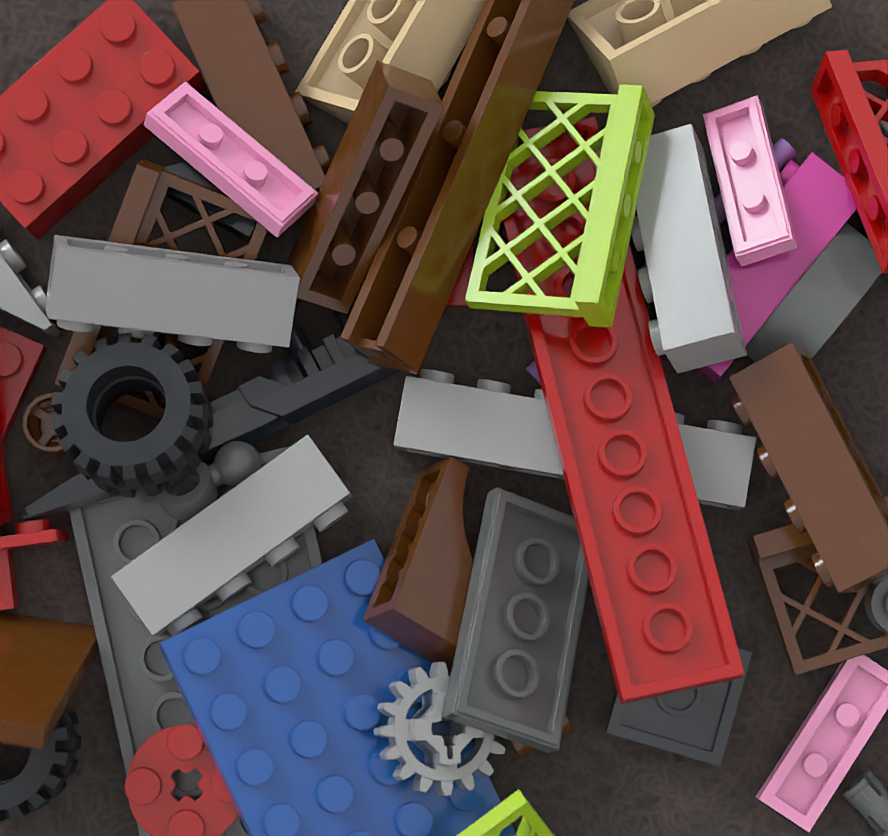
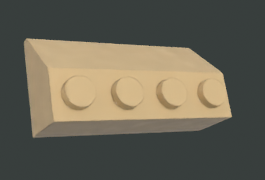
(407, 34)
(679, 40)

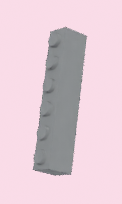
(515, 434)

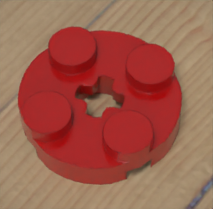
(151, 786)

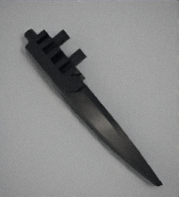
(256, 408)

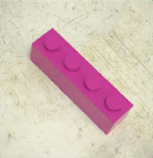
(818, 209)

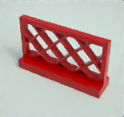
(854, 132)

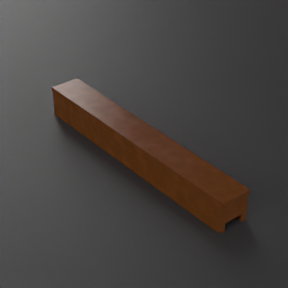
(453, 181)

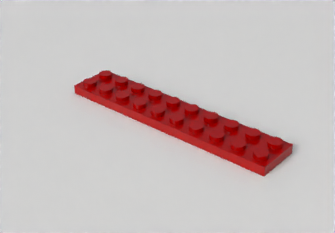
(624, 466)

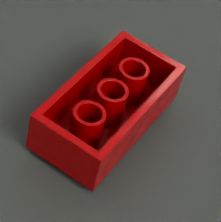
(84, 111)

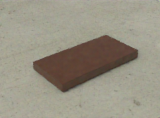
(39, 674)

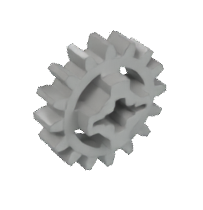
(440, 752)

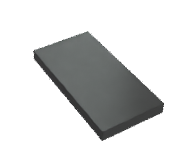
(519, 623)

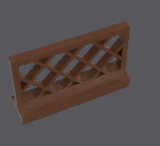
(134, 227)
(789, 547)

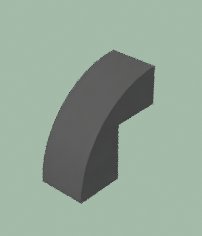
(820, 297)

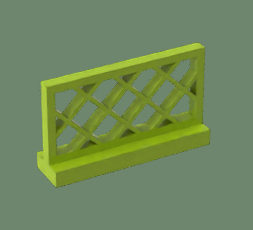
(608, 221)

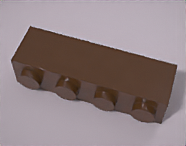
(247, 81)
(364, 185)
(818, 464)

